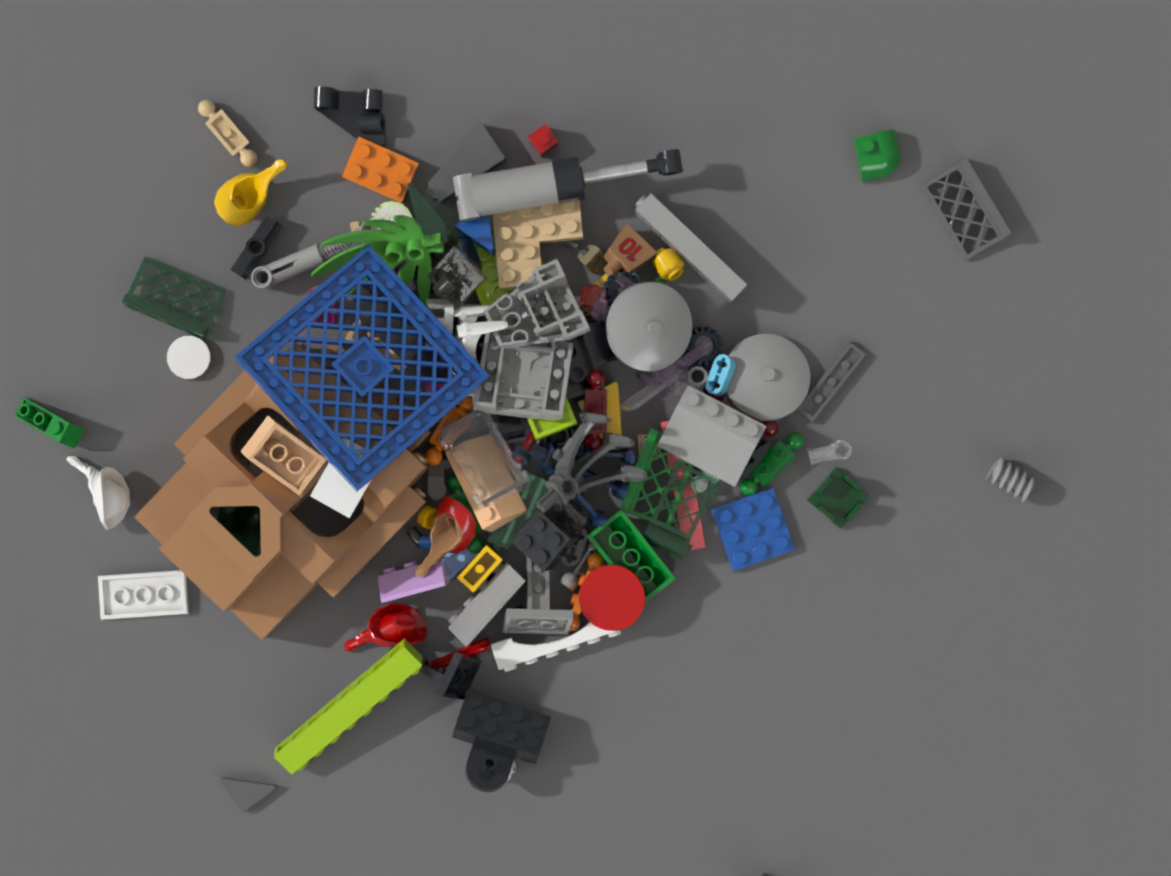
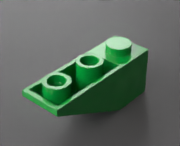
(49, 423)

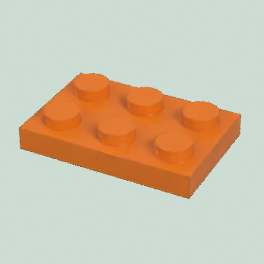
(380, 169)

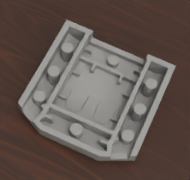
(525, 379)

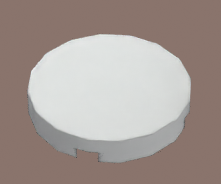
(189, 357)

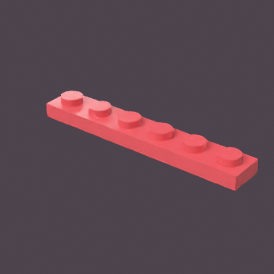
(684, 524)

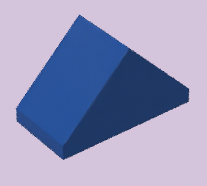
(479, 232)

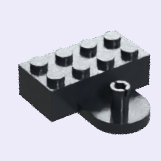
(588, 354)
(498, 736)

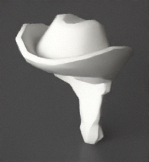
(109, 492)

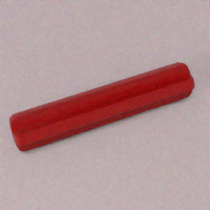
(472, 649)

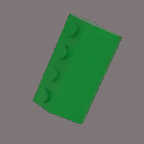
(624, 545)

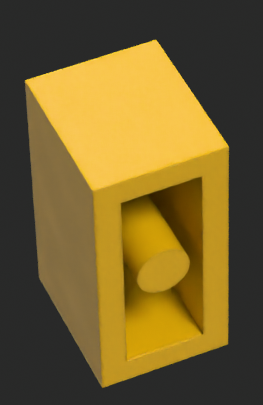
(480, 568)

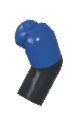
(420, 541)

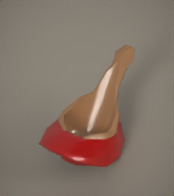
(450, 532)

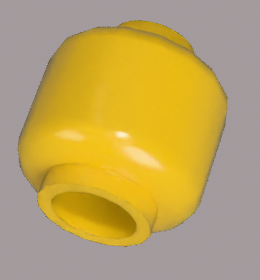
(668, 264)

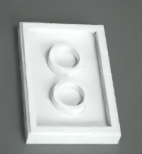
(335, 490)

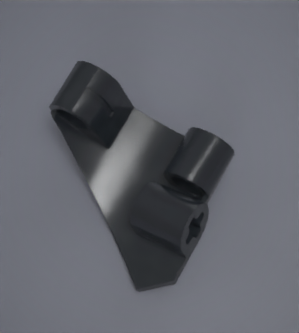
(353, 111)

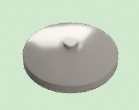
(649, 326)
(768, 377)

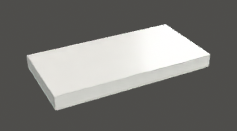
(143, 594)

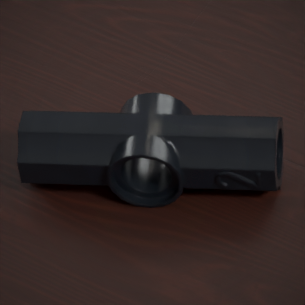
(265, 235)

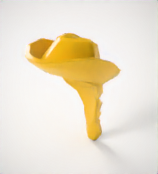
(245, 195)

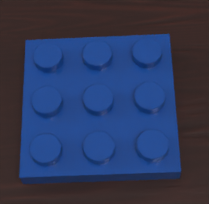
(752, 529)

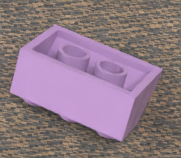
(404, 582)

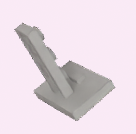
(537, 616)

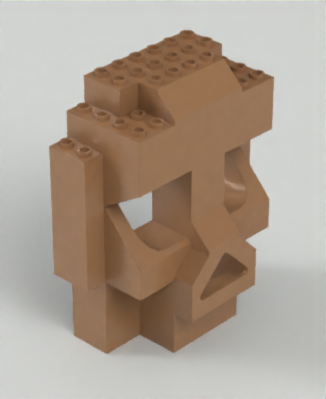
(292, 552)

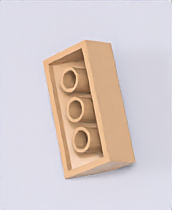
(496, 514)

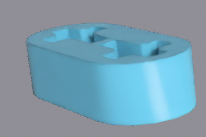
(720, 375)

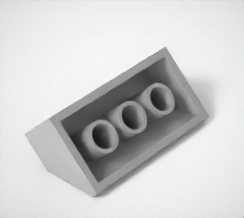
(486, 603)

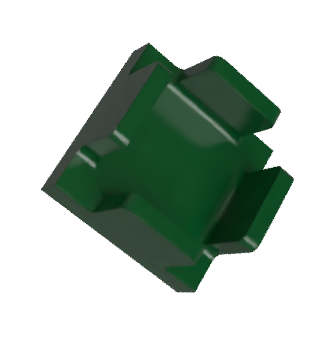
(838, 498)

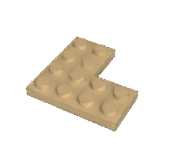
(522, 232)

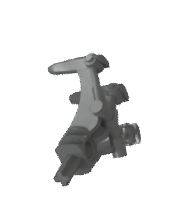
(571, 471)

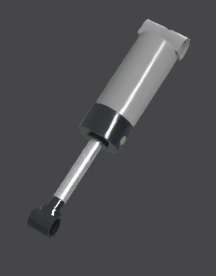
(545, 183)

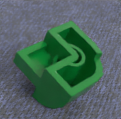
(877, 155)

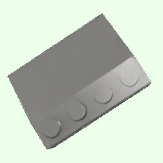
(711, 436)

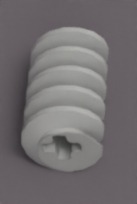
(1011, 479)

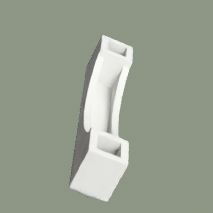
(509, 652)

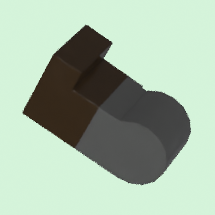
(436, 479)

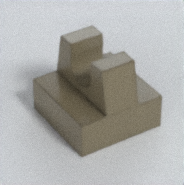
(593, 259)

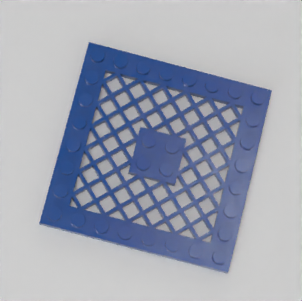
(362, 367)

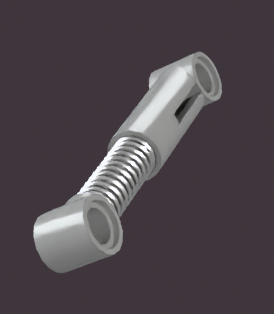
(302, 261)

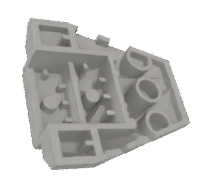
(538, 310)

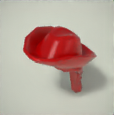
(390, 626)

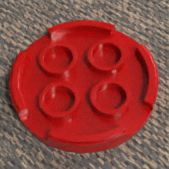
(612, 597)

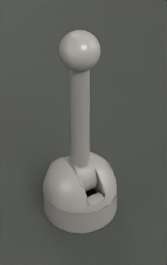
(570, 580)

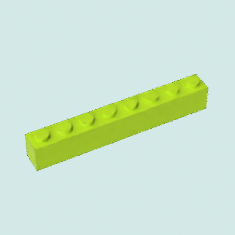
(348, 707)

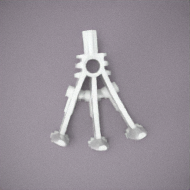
(469, 331)

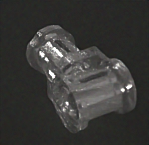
(828, 452)

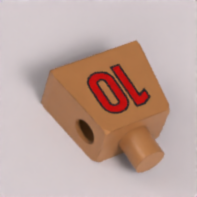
(627, 252)

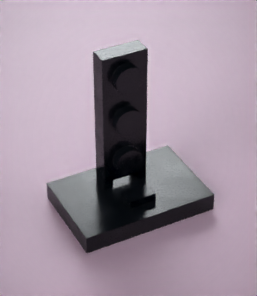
(456, 678)

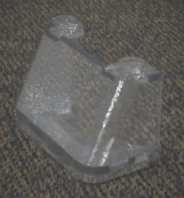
(484, 458)

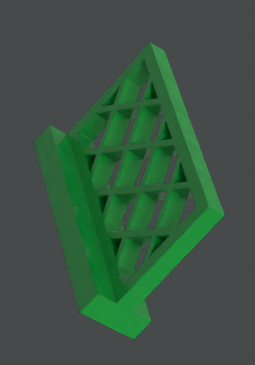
(644, 462)

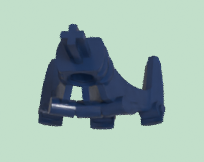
(619, 489)

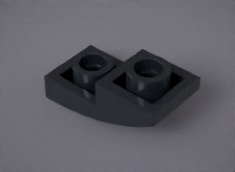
(756, 457)

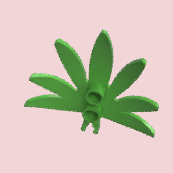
(401, 242)

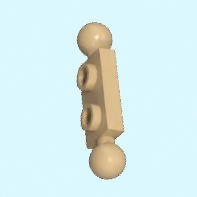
(227, 133)

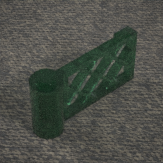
(669, 538)

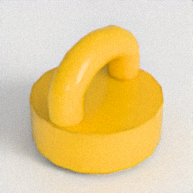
(426, 517)

